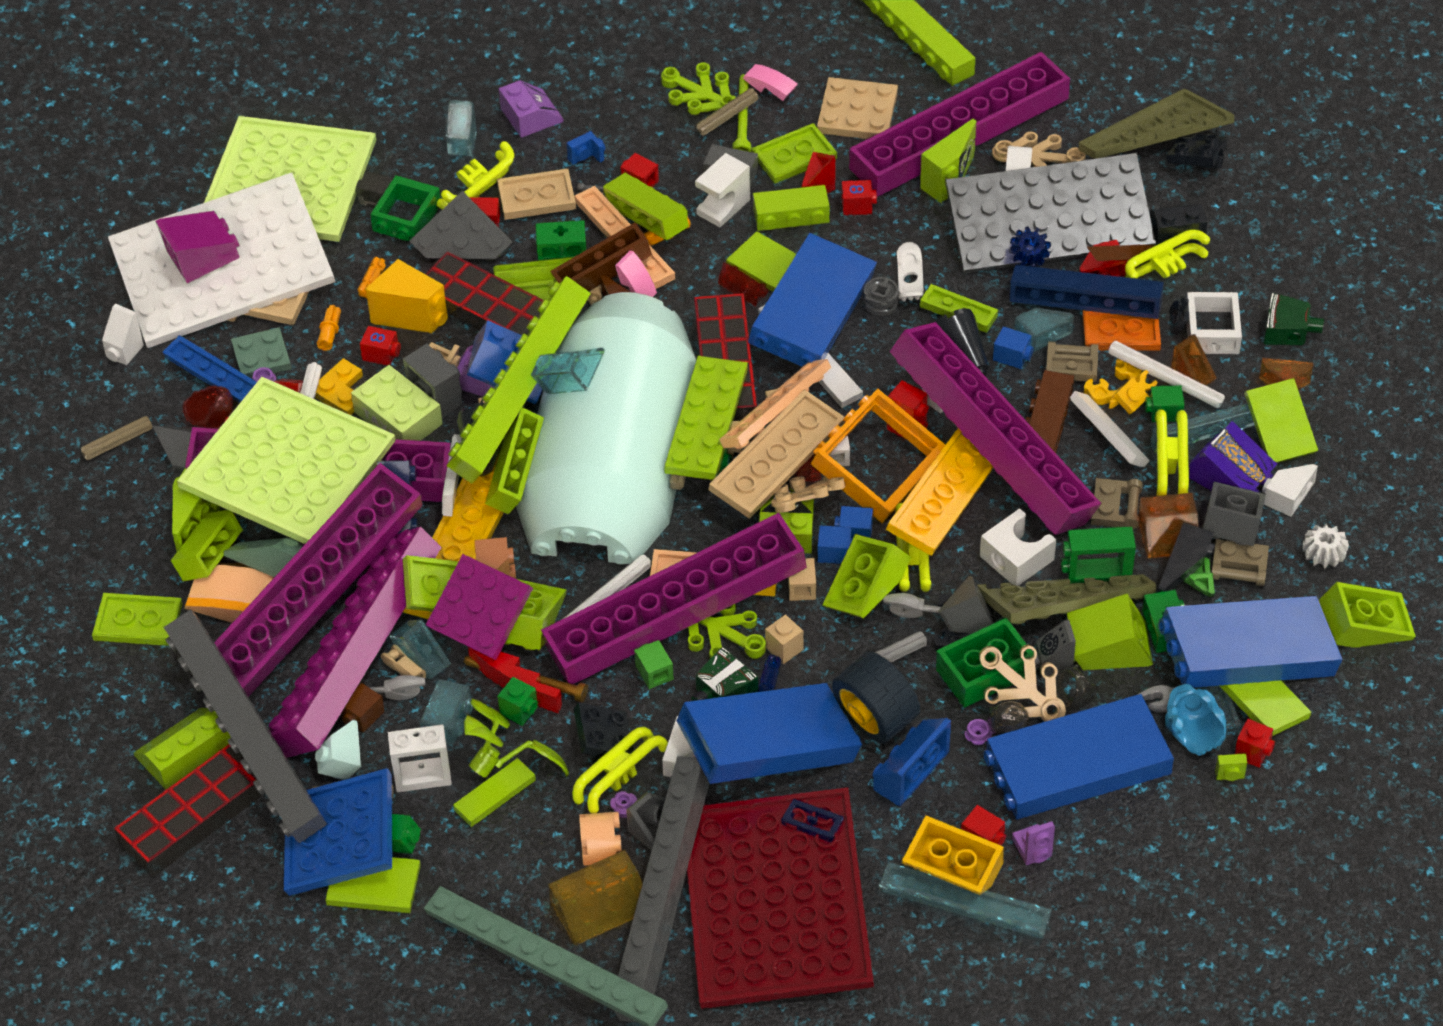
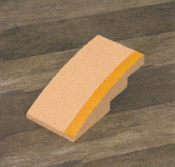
(226, 591)

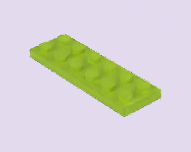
(706, 417)

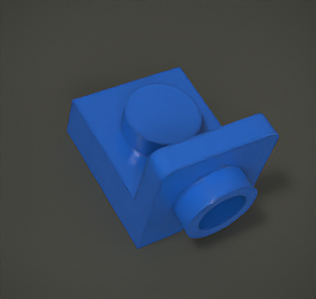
(584, 147)

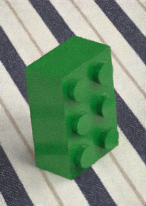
(961, 665)

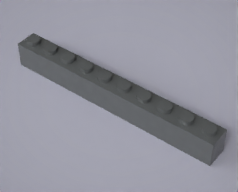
(245, 726)
(664, 876)

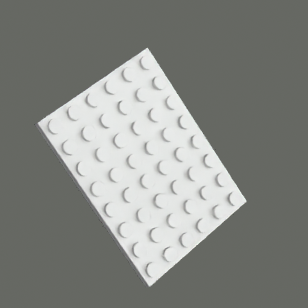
(276, 262)

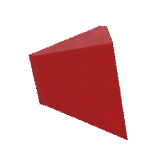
(820, 171)

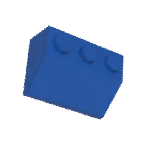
(490, 351)
(913, 760)

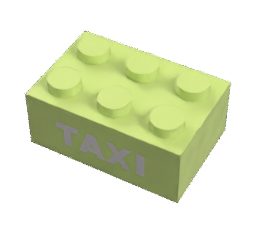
(396, 406)

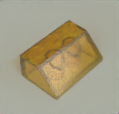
(597, 897)

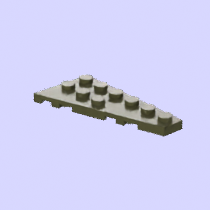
(1165, 120)
(1053, 597)

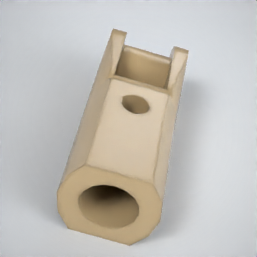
(405, 665)

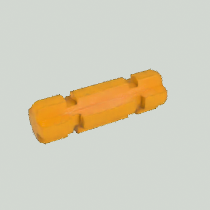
(373, 272)

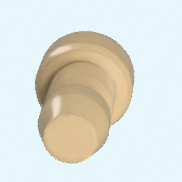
(595, 295)

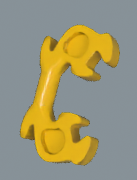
(1100, 392)

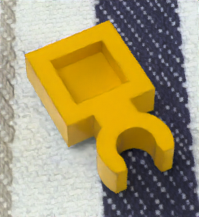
(1133, 392)

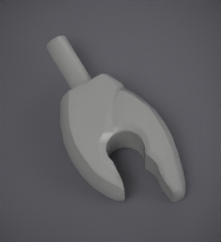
(908, 605)
(401, 687)
(1161, 692)

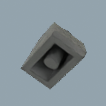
(1057, 648)

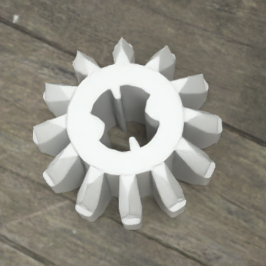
(1325, 546)

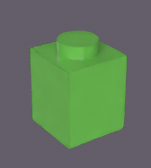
(654, 664)

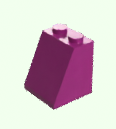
(198, 243)

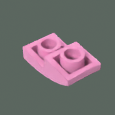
(765, 77)
(634, 275)

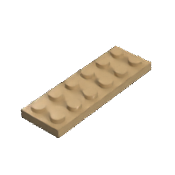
(775, 454)

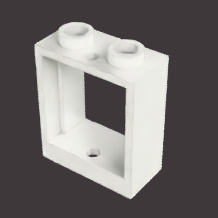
(1226, 340)
(419, 773)

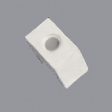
(727, 189)
(1010, 555)

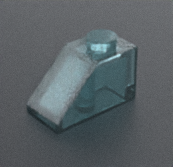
(461, 128)
(1044, 326)
(421, 647)

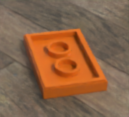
(1132, 331)

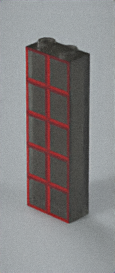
(481, 296)
(724, 335)
(188, 811)

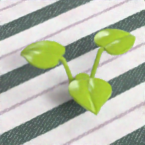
(487, 756)

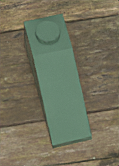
(265, 555)

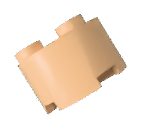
(599, 836)

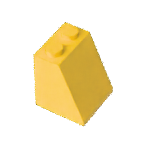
(406, 299)

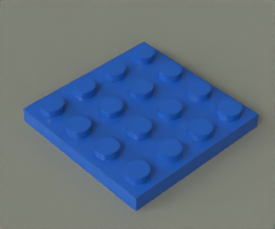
(352, 842)

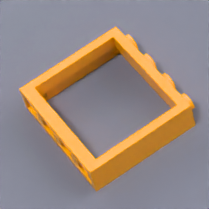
(904, 425)

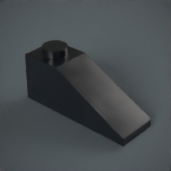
(1187, 556)

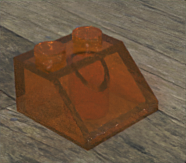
(1162, 520)

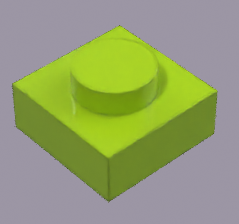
(1231, 767)

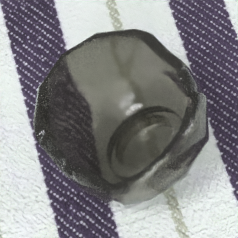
(1007, 718)

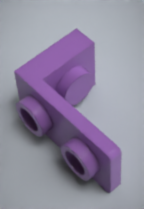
(1035, 842)

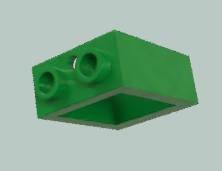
(407, 191)
(1098, 541)

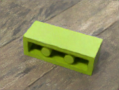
(791, 207)
(206, 545)

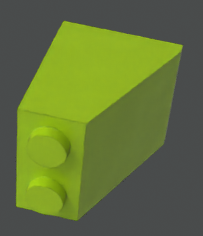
(1110, 635)

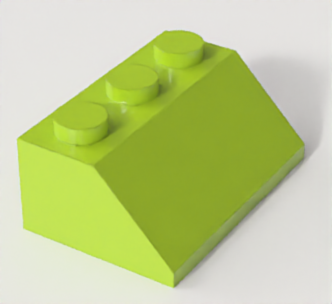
(183, 747)

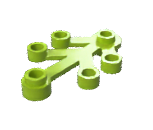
(671, 78)
(720, 626)

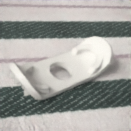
(910, 262)

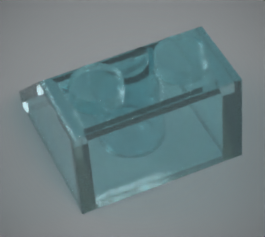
(567, 370)

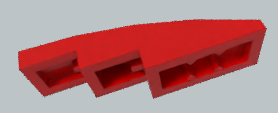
(508, 666)

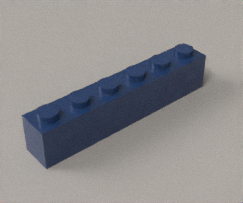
(1086, 291)

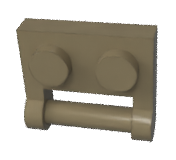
(1073, 360)
(1109, 494)
(1242, 557)

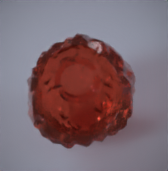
(208, 407)

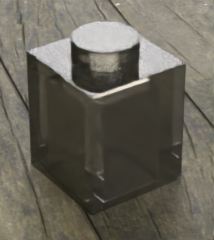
(372, 188)

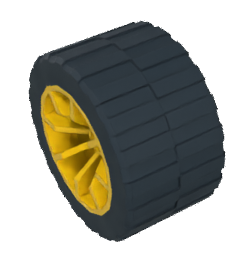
(876, 697)

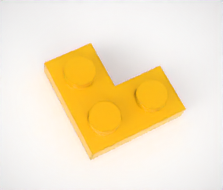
(335, 386)

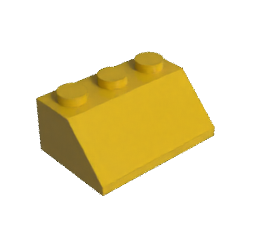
(954, 856)

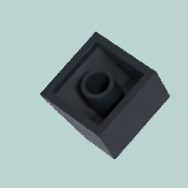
(1174, 220)

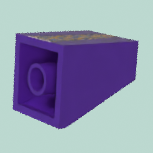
(1231, 460)

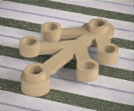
(1038, 155)
(786, 501)
(1025, 687)

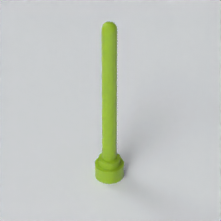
(742, 142)

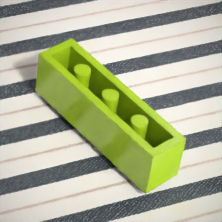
(646, 206)
(514, 461)

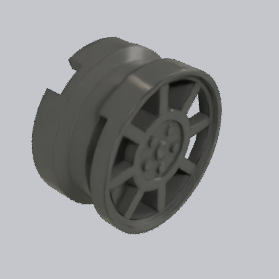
(880, 295)

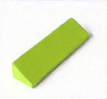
(528, 271)

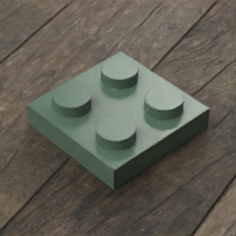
(261, 350)

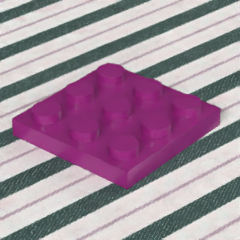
(479, 606)

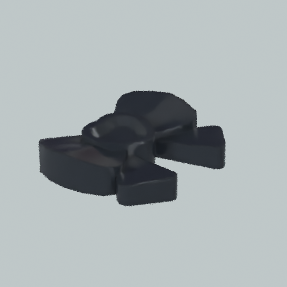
(1178, 317)

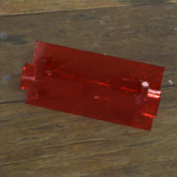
(741, 283)

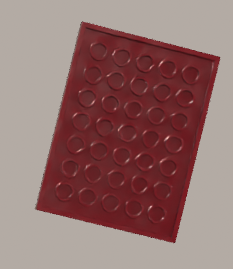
(775, 904)

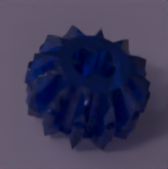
(1037, 241)

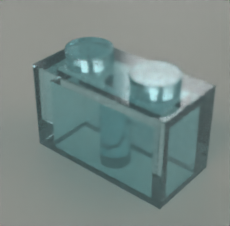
(449, 708)

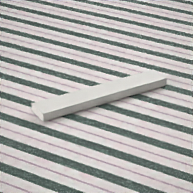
(838, 383)

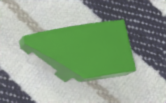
(1202, 579)

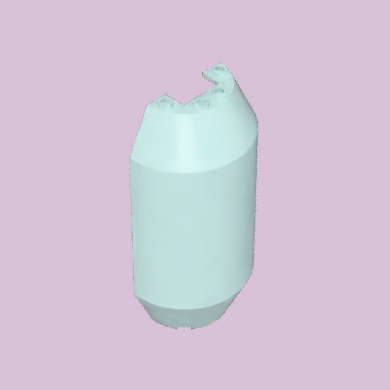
(606, 448)

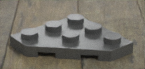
(462, 232)

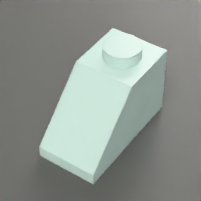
(340, 753)

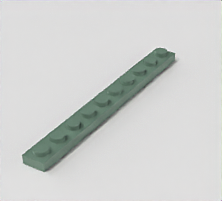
(546, 957)

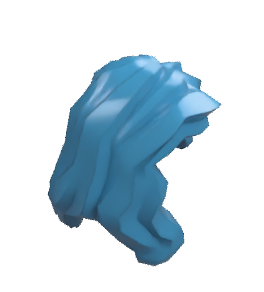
(1195, 719)

